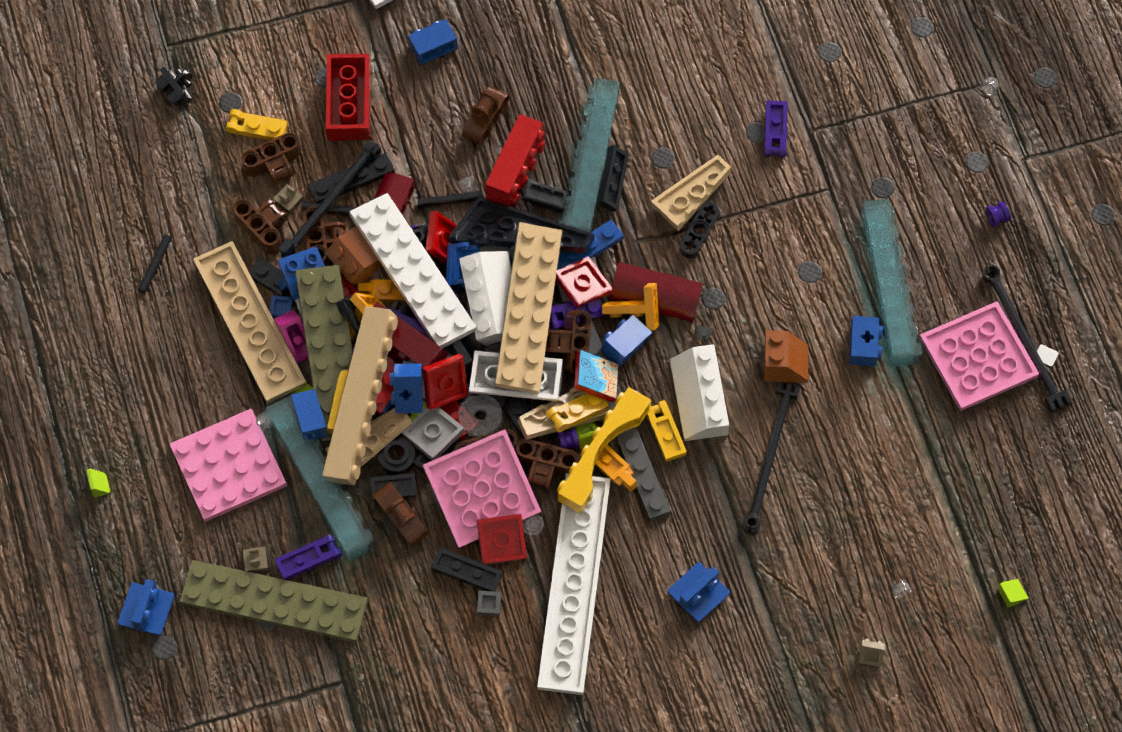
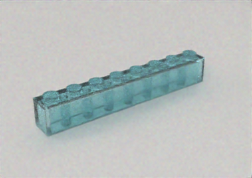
(592, 154)
(890, 282)
(329, 496)

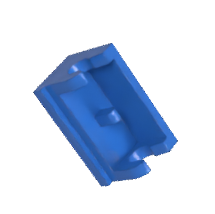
(454, 272)
(309, 415)

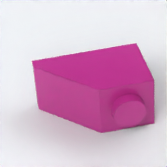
(293, 334)

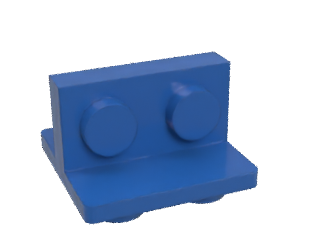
(302, 260)
(699, 591)
(146, 608)

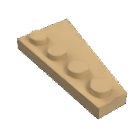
(689, 194)
(536, 422)
(383, 431)

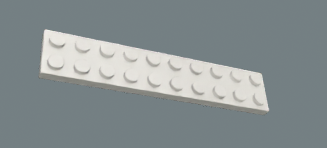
(573, 594)

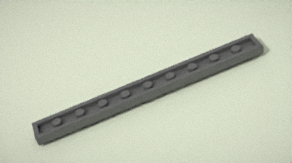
(636, 455)

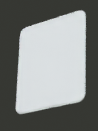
(1047, 355)

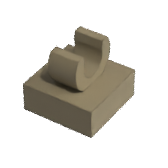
(288, 199)
(255, 560)
(871, 653)

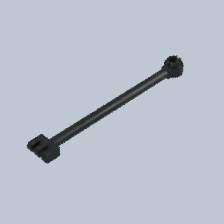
(370, 151)
(1055, 396)
(770, 454)

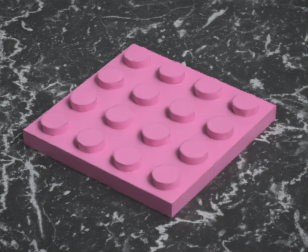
(978, 356)
(228, 465)
(480, 484)

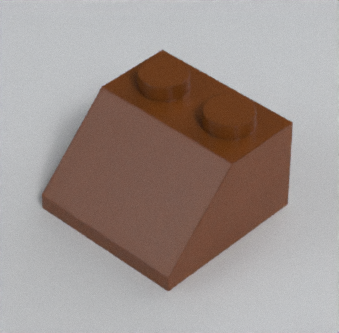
(353, 256)
(785, 357)

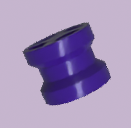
(997, 214)
(568, 439)

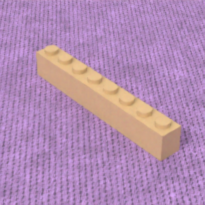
(360, 396)

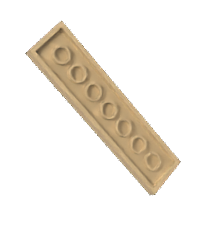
(528, 308)
(250, 322)

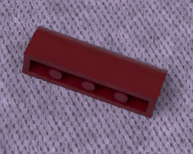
(399, 189)
(675, 295)

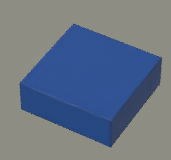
(280, 305)

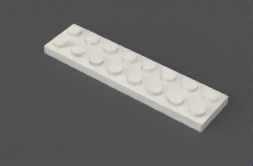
(412, 271)

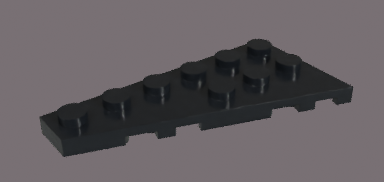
(497, 225)

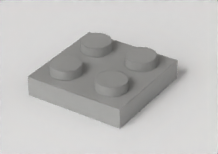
(433, 432)

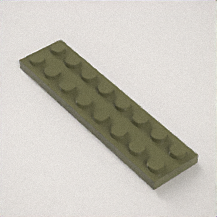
(324, 331)
(274, 601)

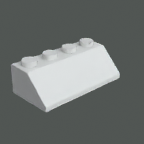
(487, 289)
(484, 377)
(699, 393)

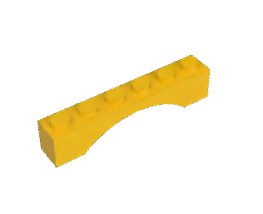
(627, 414)

